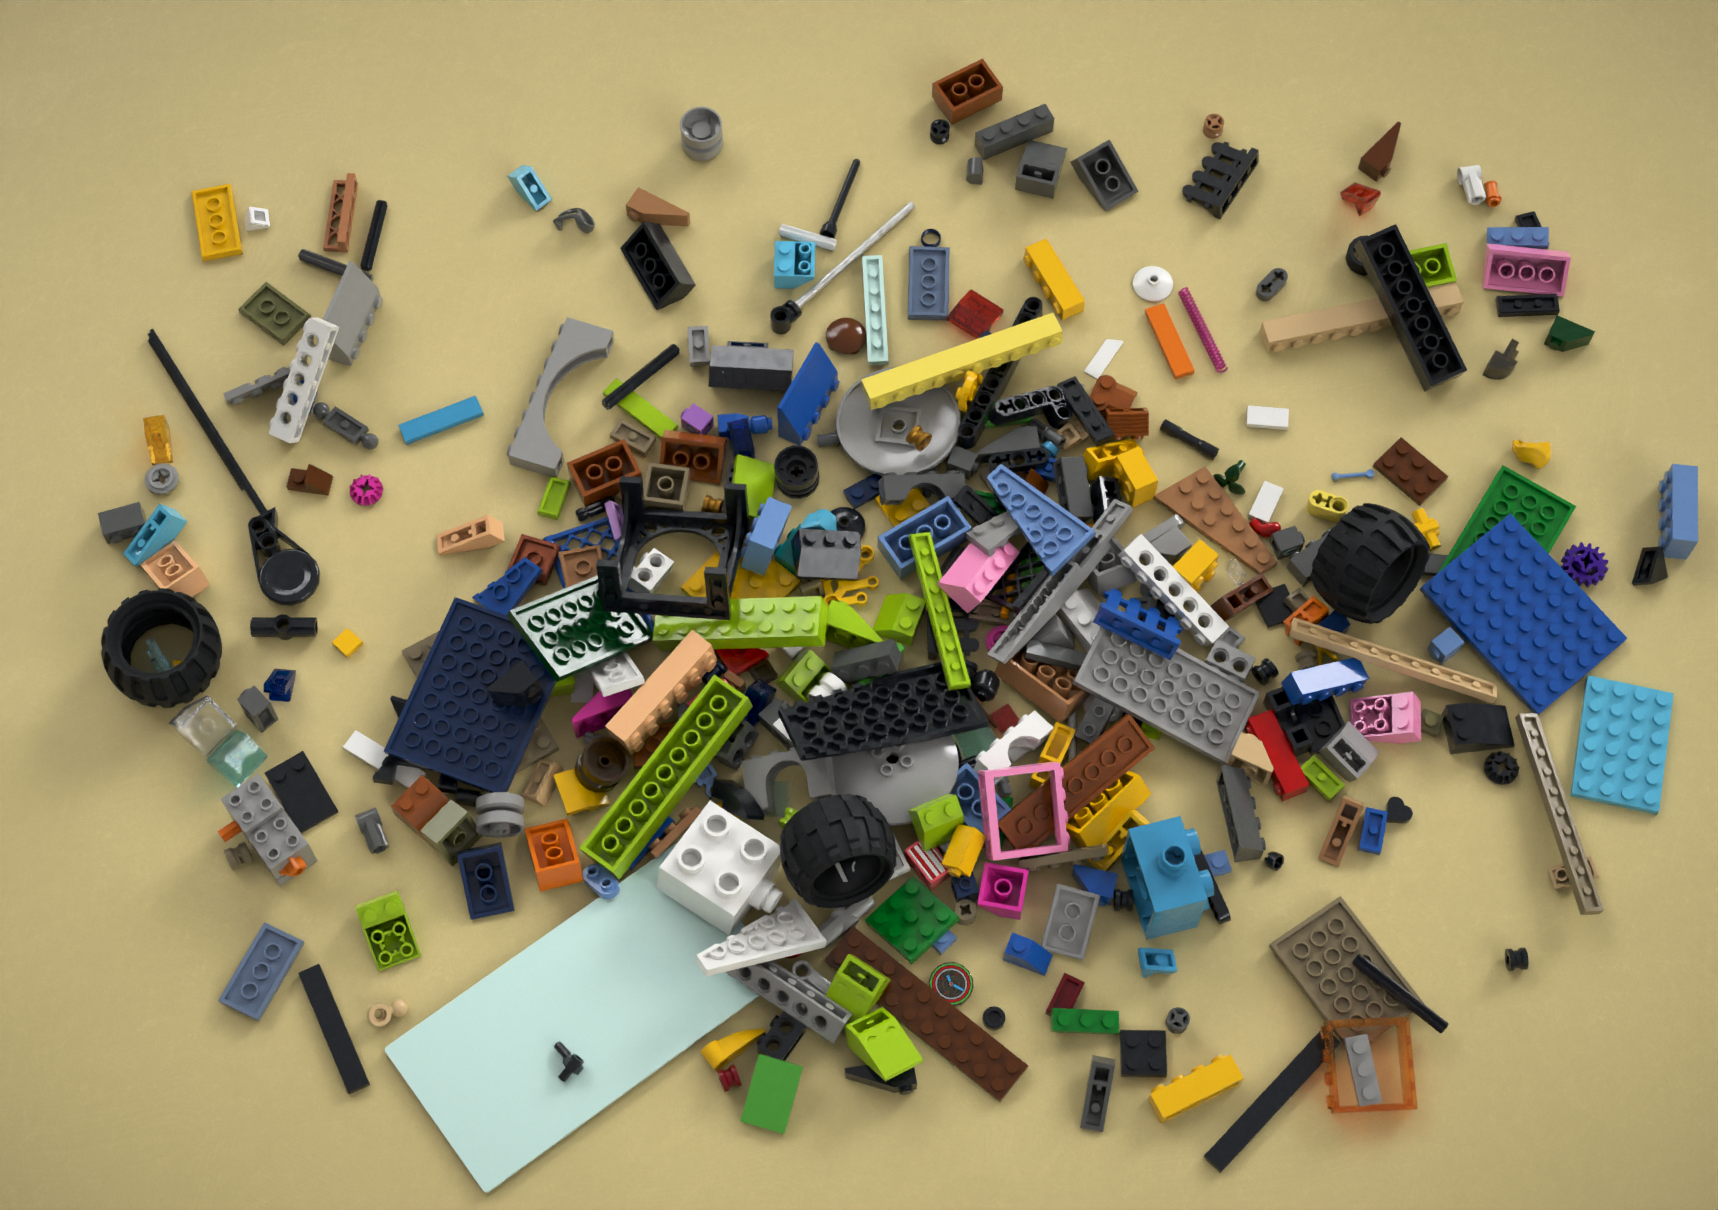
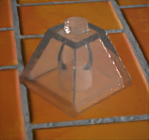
(203, 724)

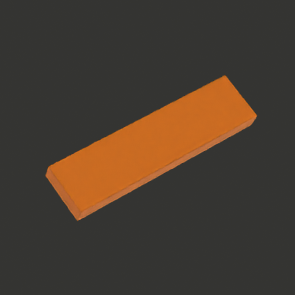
(1169, 341)

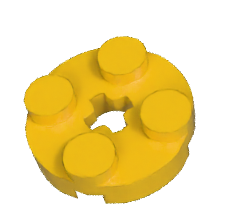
(967, 393)

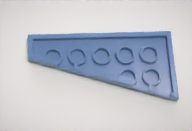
(1045, 524)

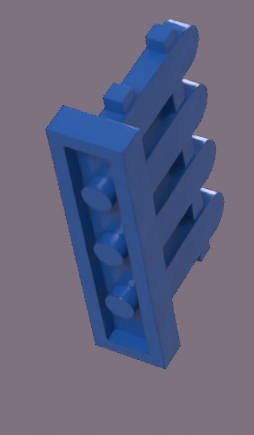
(1142, 633)

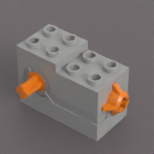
(267, 830)

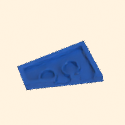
(511, 588)

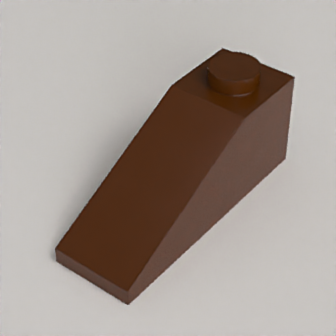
(1378, 158)
(1242, 597)

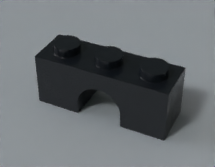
(1295, 733)

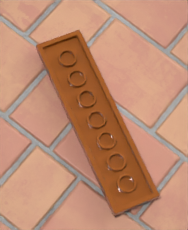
(1083, 781)

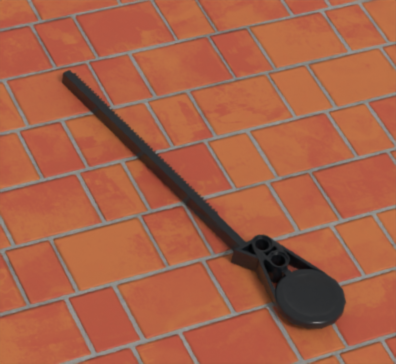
(286, 575)

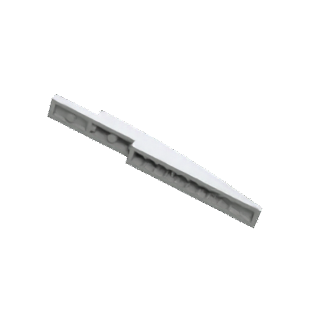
(1060, 587)

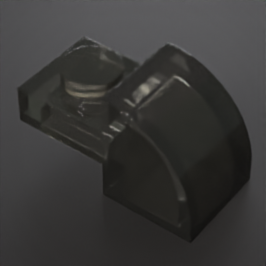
(1502, 364)

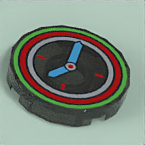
(952, 982)

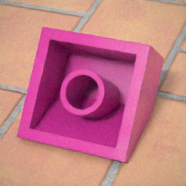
(1003, 890)

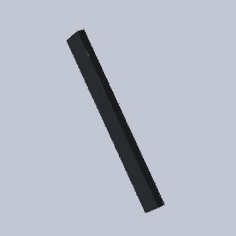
(1267, 1104)

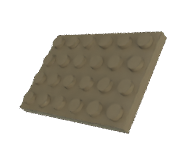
(1320, 961)

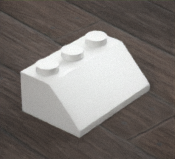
(1078, 616)

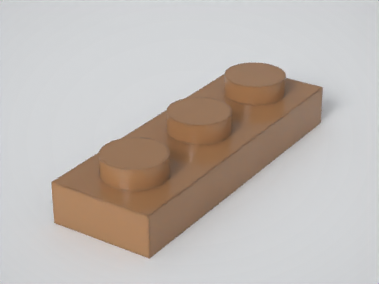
(672, 831)

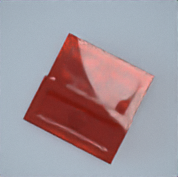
(975, 314)

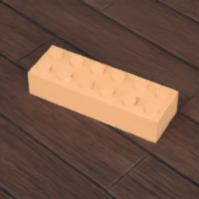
(662, 692)

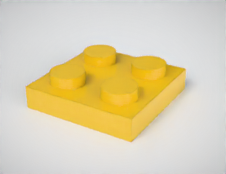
(911, 506)

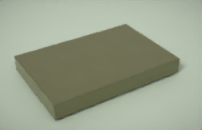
(274, 313)

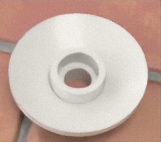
(1150, 290)

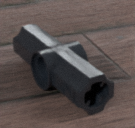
(271, 627)

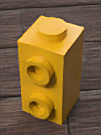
(963, 850)

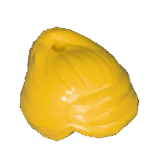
(1533, 453)

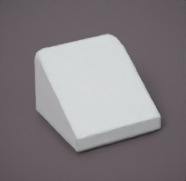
(256, 219)

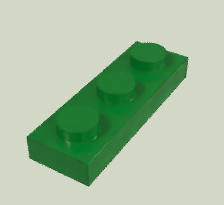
(1084, 1021)

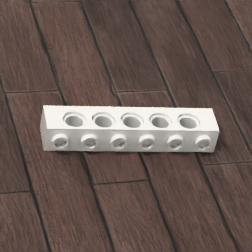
(312, 374)
(1184, 593)

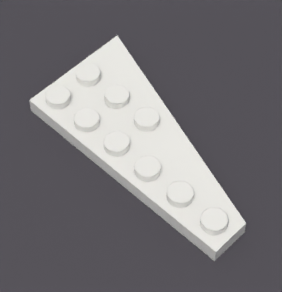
(766, 939)

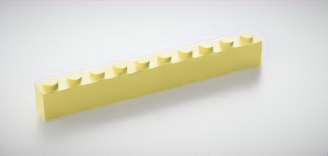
(955, 362)

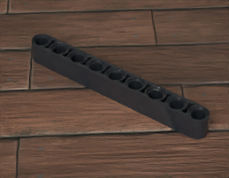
(1030, 310)

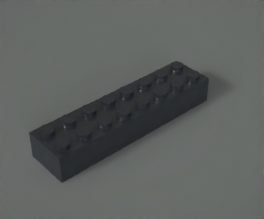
(1410, 307)

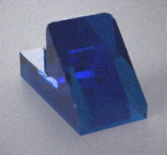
(280, 685)

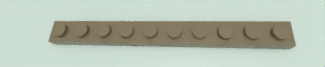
(1559, 814)

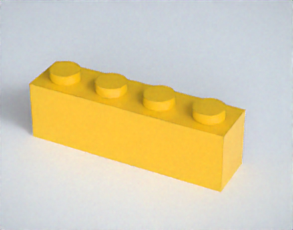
(1054, 279)
(1195, 1088)

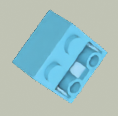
(793, 263)

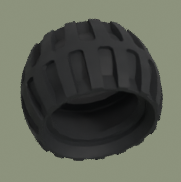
(1370, 563)
(143, 613)

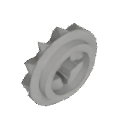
(152, 478)

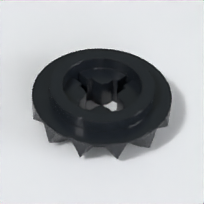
(1506, 776)

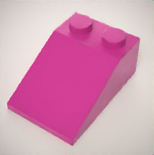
(599, 712)

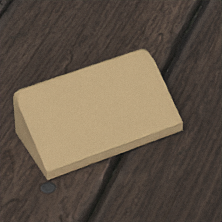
(542, 782)

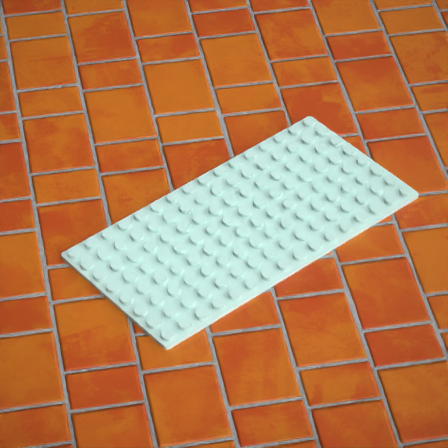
(607, 985)

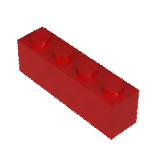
(1287, 774)

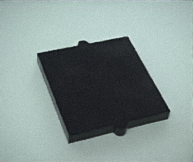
(1273, 607)

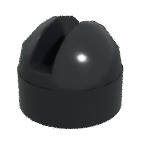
(1274, 860)

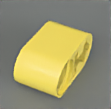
(1321, 511)

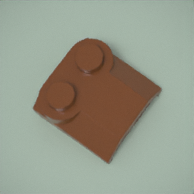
(1110, 394)

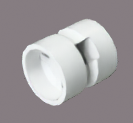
(827, 685)

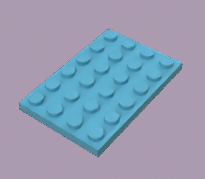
(1622, 744)

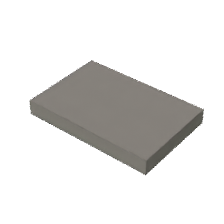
(1070, 921)

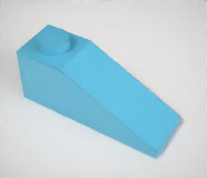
(156, 533)

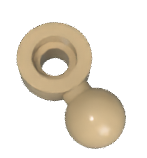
(398, 1009)

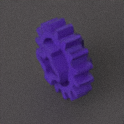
(1593, 563)

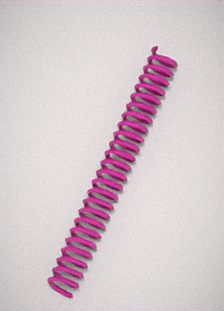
(1201, 330)

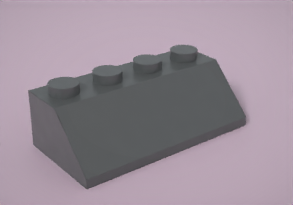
(1239, 814)

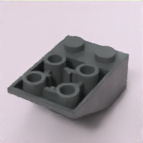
(1040, 168)

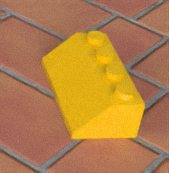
(1104, 812)

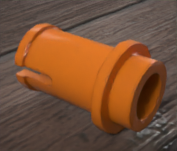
(1493, 198)

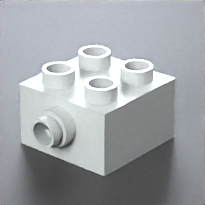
(721, 869)

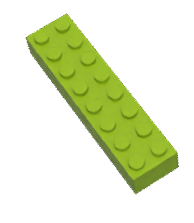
(752, 625)

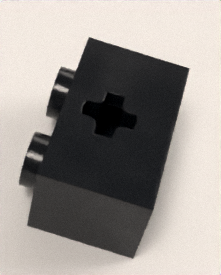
(1103, 493)

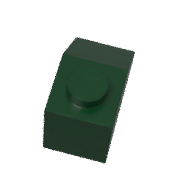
(1567, 335)

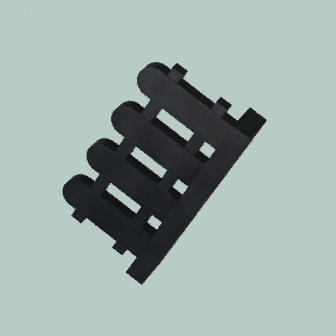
(1227, 189)
(962, 625)

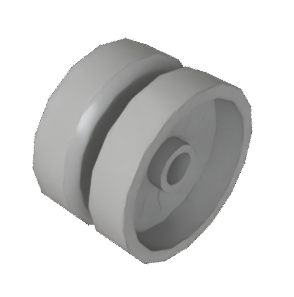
(500, 815)

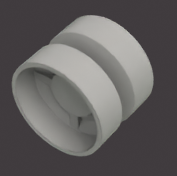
(701, 133)

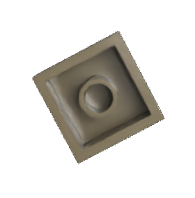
(666, 487)

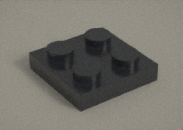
(1143, 1053)

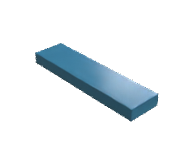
(441, 420)

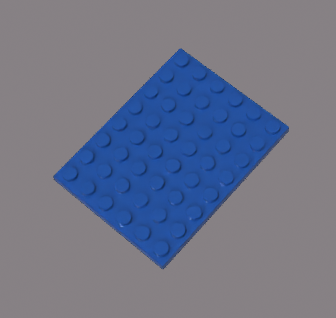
(1523, 614)

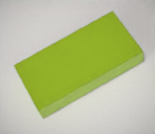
(554, 498)

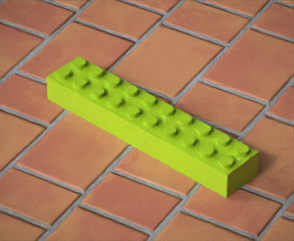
(666, 777)

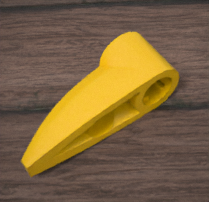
(725, 1050)

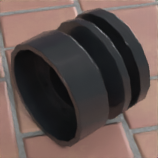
(795, 461)

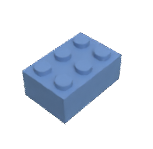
(766, 535)

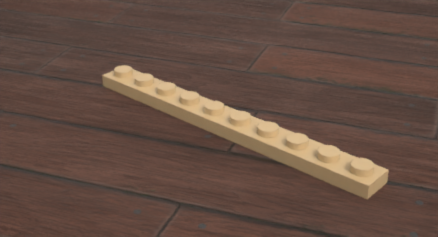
(1393, 660)

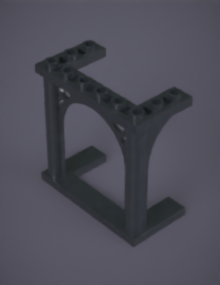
(719, 582)

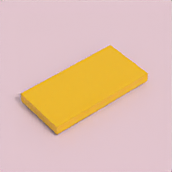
(216, 222)

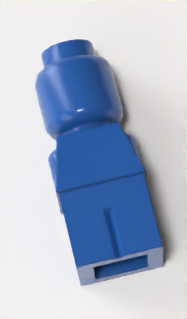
(757, 424)

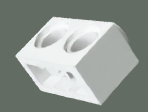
(653, 575)

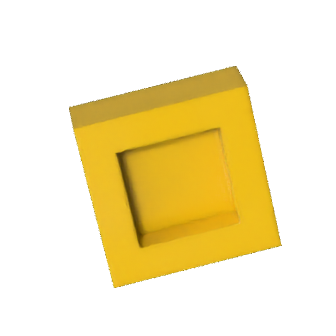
(347, 643)

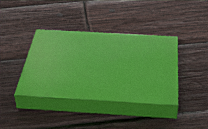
(771, 1093)

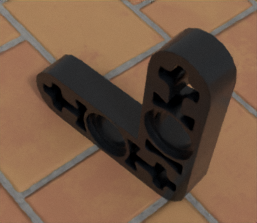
(1004, 456)

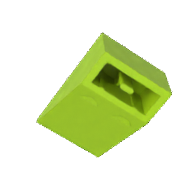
(803, 675)
(387, 930)
(857, 987)
(882, 1044)

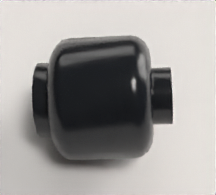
(985, 685)

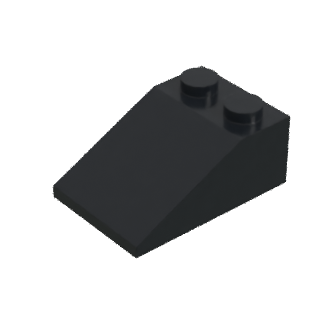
(1476, 727)
(301, 792)

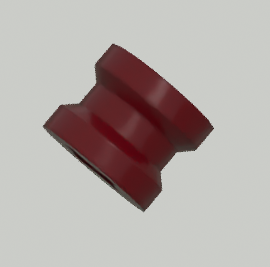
(729, 1078)

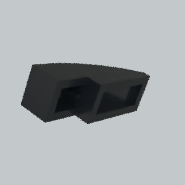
(736, 799)

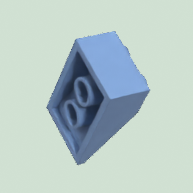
(968, 795)

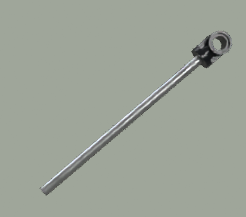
(791, 310)

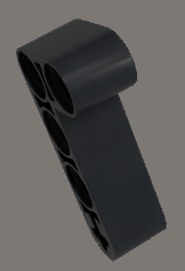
(1044, 401)

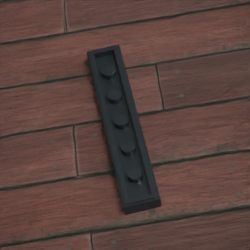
(334, 1029)

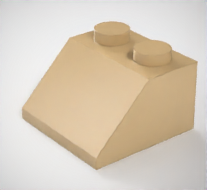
(1253, 758)

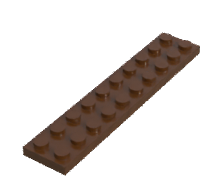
(935, 1019)

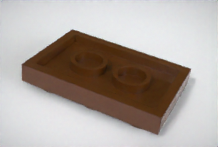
(1410, 471)

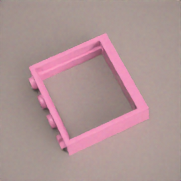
(989, 810)

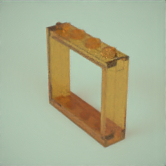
(1405, 1061)

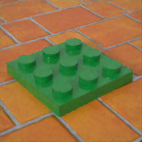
(912, 920)

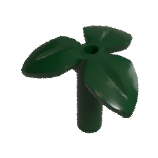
(1232, 475)

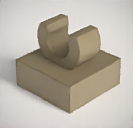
(811, 588)

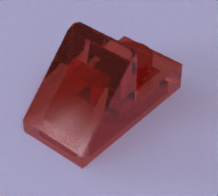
(1362, 196)

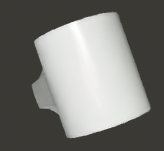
(1471, 180)

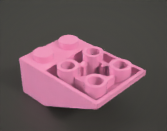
(1388, 717)

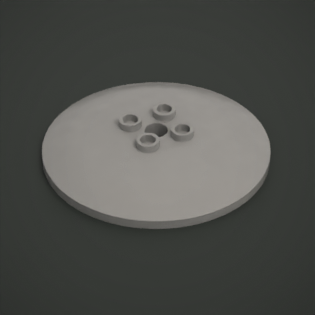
(881, 449)
(920, 775)

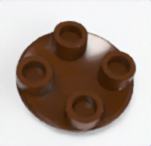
(846, 336)

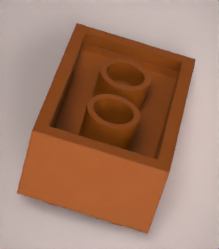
(419, 804)

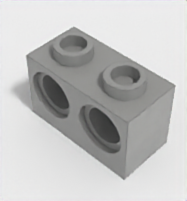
(1232, 658)

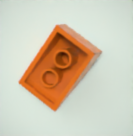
(553, 855)

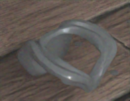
(582, 218)

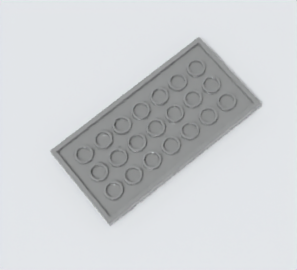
(1173, 695)

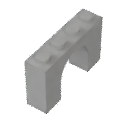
(761, 772)

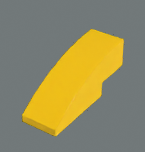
(1054, 751)

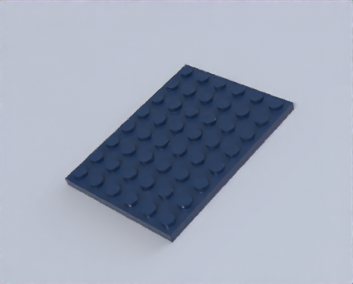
(450, 715)

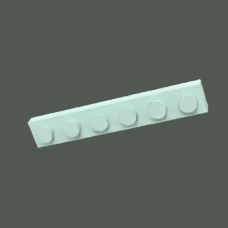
(875, 310)

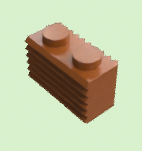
(1128, 422)

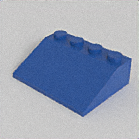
(807, 396)

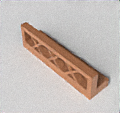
(345, 215)

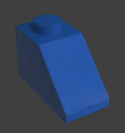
(1096, 882)
(1027, 954)

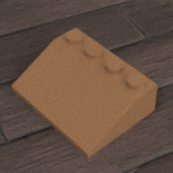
(1043, 684)

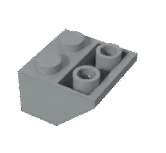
(1349, 752)

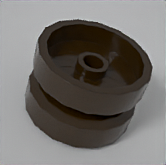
(602, 764)

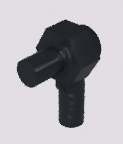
(572, 1063)

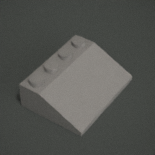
(353, 311)

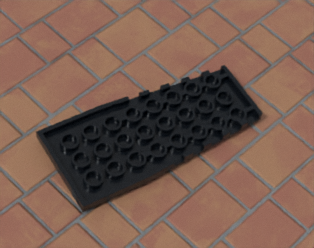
(882, 714)

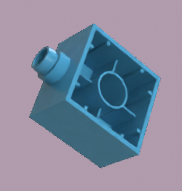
(1165, 877)

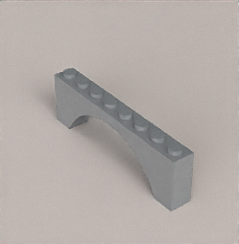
(576, 345)

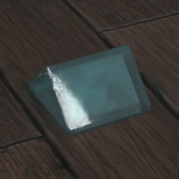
(237, 757)

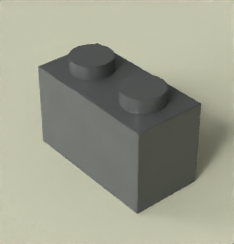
(122, 522)

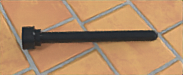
(829, 229)

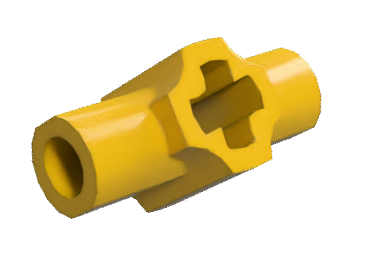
(1427, 527)

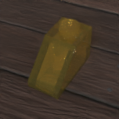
(158, 439)

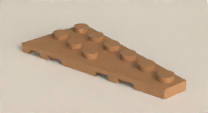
(1214, 515)

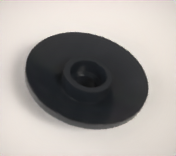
(854, 518)

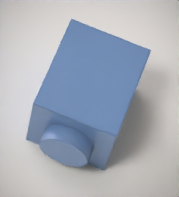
(1445, 645)

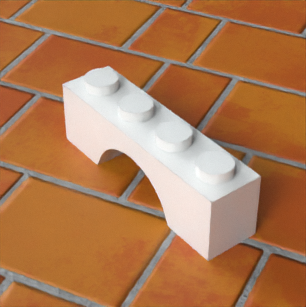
(1029, 733)

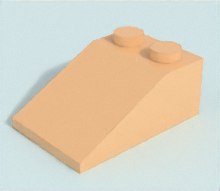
(175, 570)

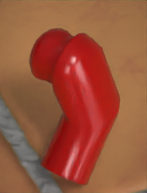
(1264, 530)

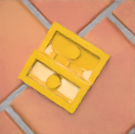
(576, 796)

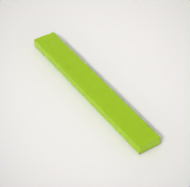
(939, 611)

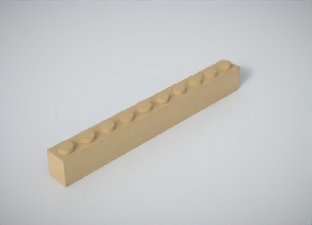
(1345, 320)

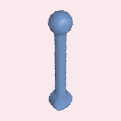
(1369, 474)

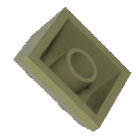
(451, 831)

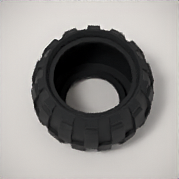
(835, 831)

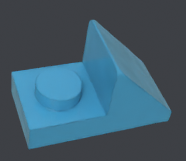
(1156, 961)

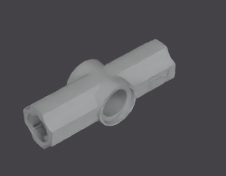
(843, 919)

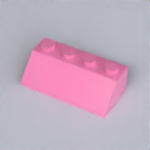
(1525, 269)
(976, 574)

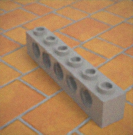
(798, 993)

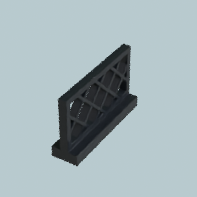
(1024, 593)

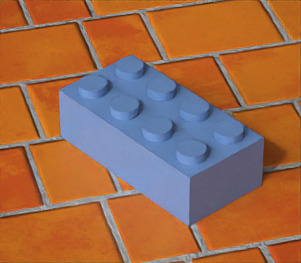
(1678, 511)
(940, 519)

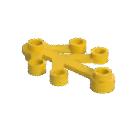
(845, 586)

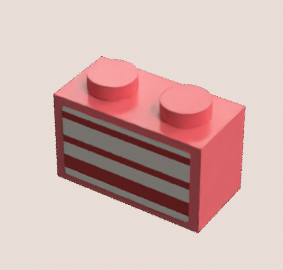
(927, 865)

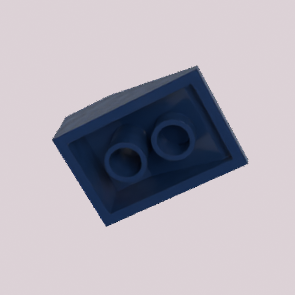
(485, 880)

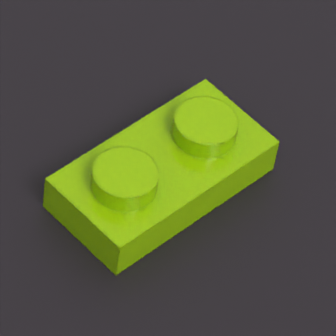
(1322, 778)

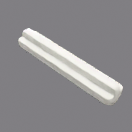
(806, 236)

